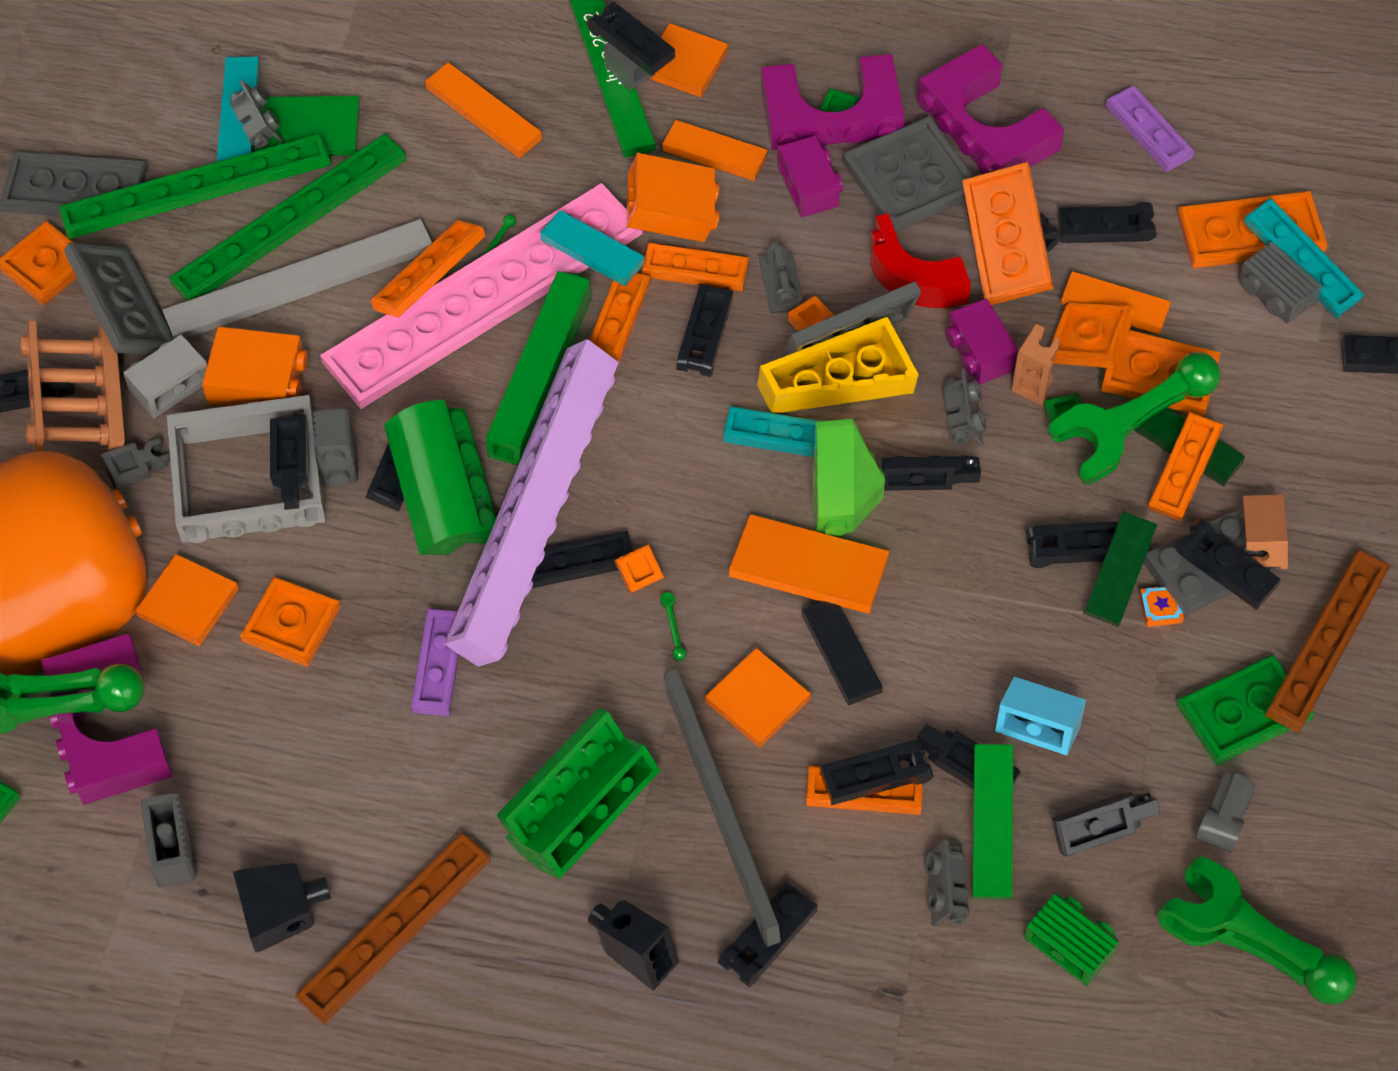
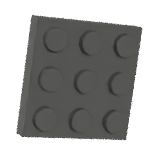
(909, 173)

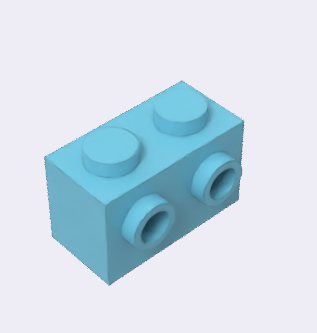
(1046, 715)

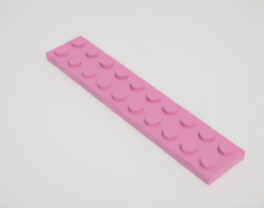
(467, 303)

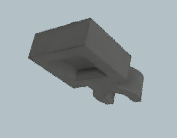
(130, 465)

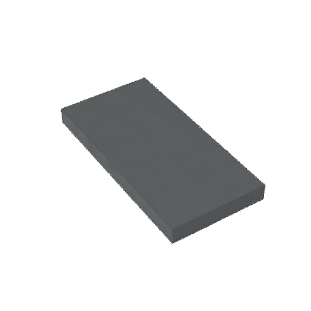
(44, 181)
(119, 298)
(894, 305)

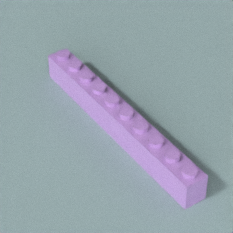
(532, 505)

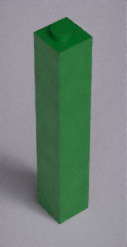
(537, 366)

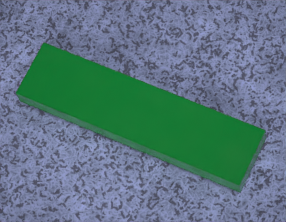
(993, 822)

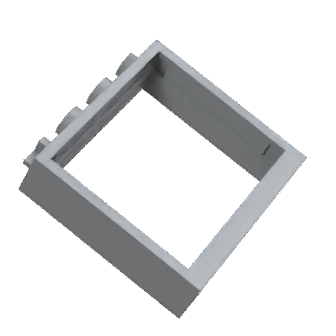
(230, 423)

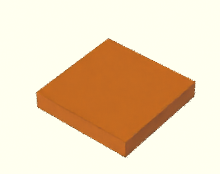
(694, 61)
(40, 263)
(1092, 334)
(187, 600)
(290, 621)
(757, 698)

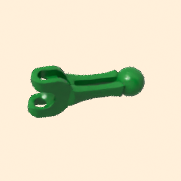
(1107, 429)
(115, 687)
(1234, 922)

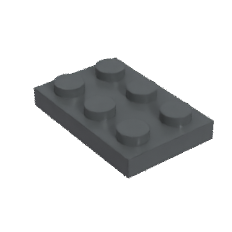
(1187, 583)

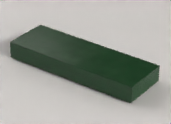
(1164, 431)
(1120, 569)

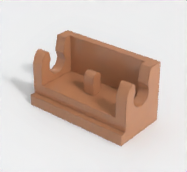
(1034, 367)
(1266, 529)

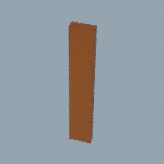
(1327, 641)
(392, 928)

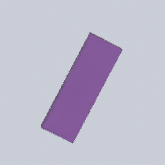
(1149, 128)
(436, 666)

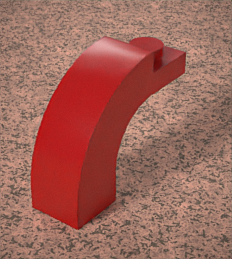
(941, 282)

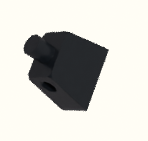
(277, 902)
(635, 941)

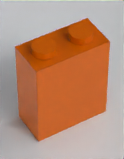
(671, 197)
(253, 367)

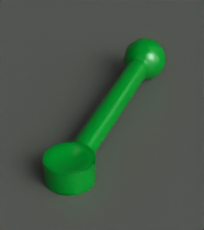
(509, 221)
(667, 601)

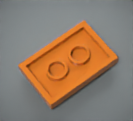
(1149, 362)

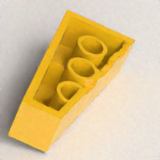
(841, 370)

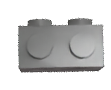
(166, 376)

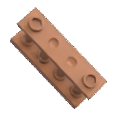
(103, 375)

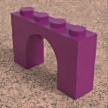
(965, 79)
(872, 117)
(96, 766)

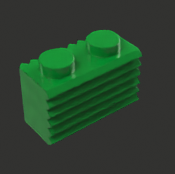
(1072, 938)

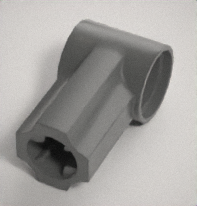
(1224, 818)

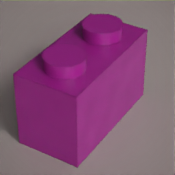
(809, 176)
(981, 341)

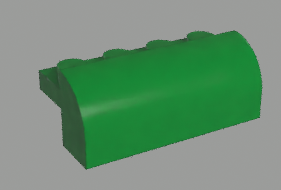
(440, 477)
(577, 795)

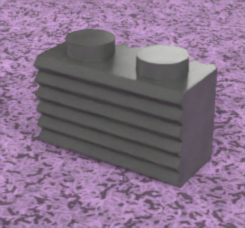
(1279, 283)
(335, 446)
(168, 840)

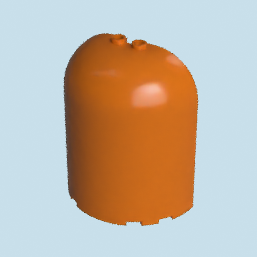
(64, 559)

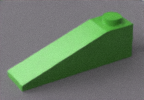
(844, 478)

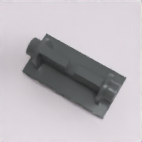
(251, 104)
(780, 279)
(964, 396)
(944, 868)

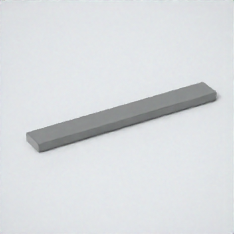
(297, 280)

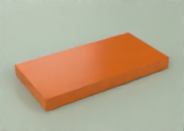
(1007, 234)
(1220, 237)
(809, 564)

